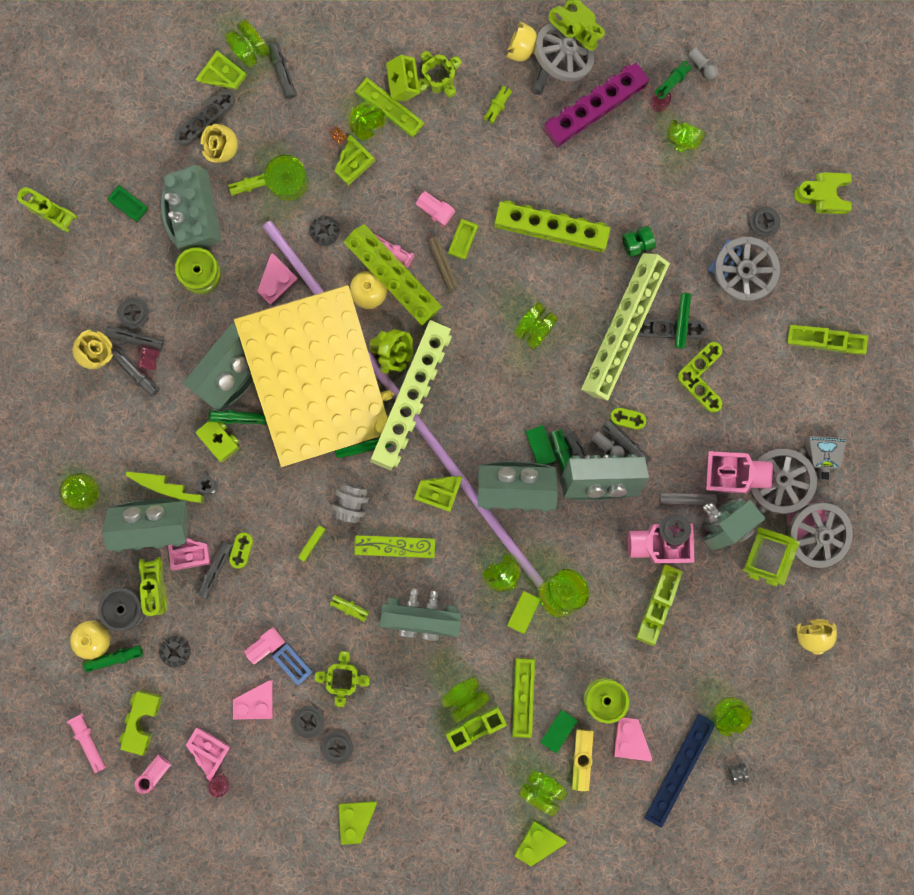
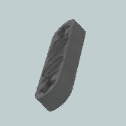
(203, 116)
(669, 329)

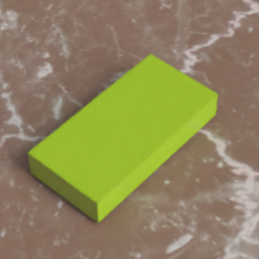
(463, 239)
(311, 544)
(523, 612)

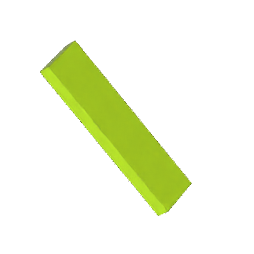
(392, 108)
(523, 698)

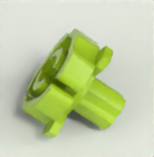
(392, 349)

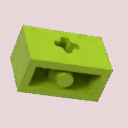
(403, 78)
(223, 450)

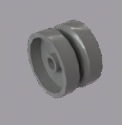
(111, 612)

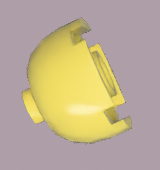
(522, 43)
(219, 143)
(367, 290)
(92, 349)
(820, 637)
(90, 640)

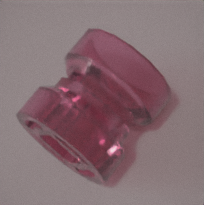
(656, 103)
(148, 358)

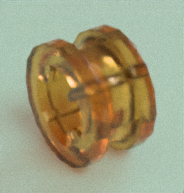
(338, 135)

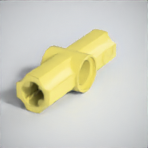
(581, 773)

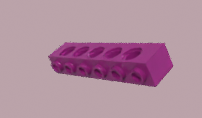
(631, 73)

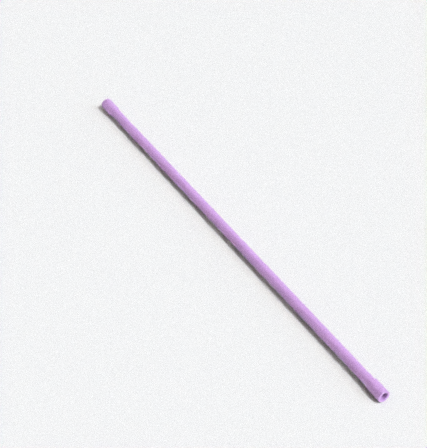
(276, 236)

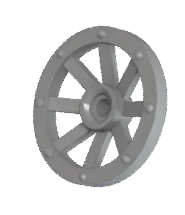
(565, 49)
(750, 266)
(811, 487)
(818, 532)

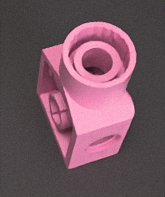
(737, 473)
(652, 546)

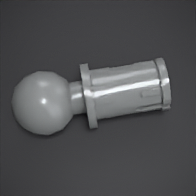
(710, 71)
(607, 445)

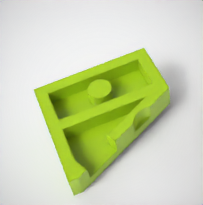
(221, 73)
(353, 161)
(439, 491)
(355, 820)
(538, 844)

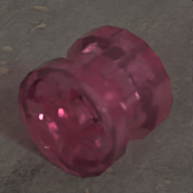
(221, 783)

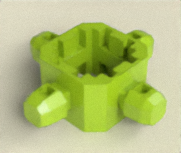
(450, 66)
(340, 699)

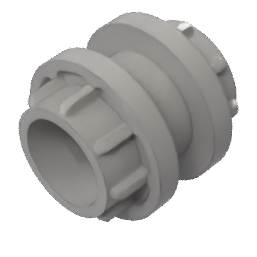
(350, 502)

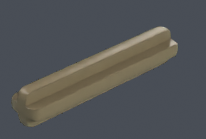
(442, 263)

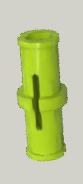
(497, 104)
(247, 184)
(349, 608)

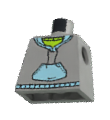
(825, 454)

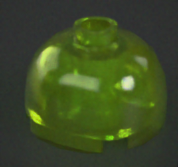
(364, 118)
(685, 136)
(79, 491)
(503, 575)
(731, 716)

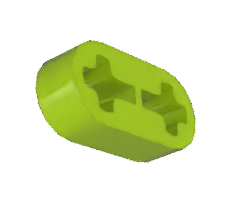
(629, 414)
(237, 548)

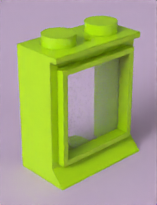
(771, 557)

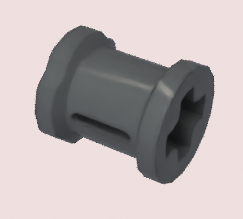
(201, 487)

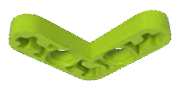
(695, 373)

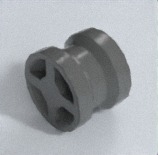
(738, 773)

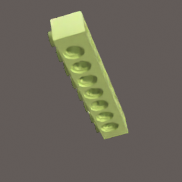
(625, 326)
(433, 332)

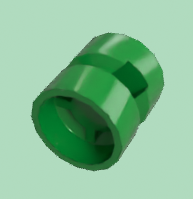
(645, 241)

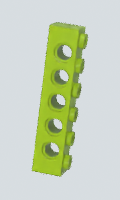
(541, 230)
(392, 274)

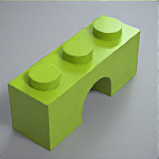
(476, 727)
(134, 738)

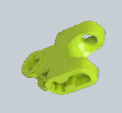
(577, 23)
(824, 193)
(46, 209)
(154, 577)

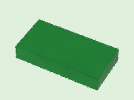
(127, 203)
(540, 445)
(558, 731)

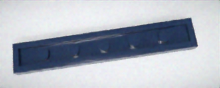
(679, 770)

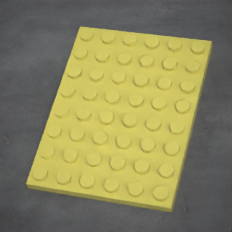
(313, 375)

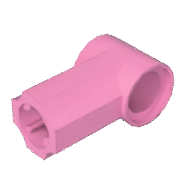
(438, 211)
(268, 643)
(153, 773)

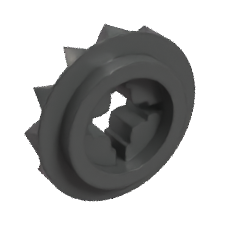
(769, 214)
(324, 239)
(126, 308)
(682, 523)
(184, 651)
(299, 724)
(331, 755)

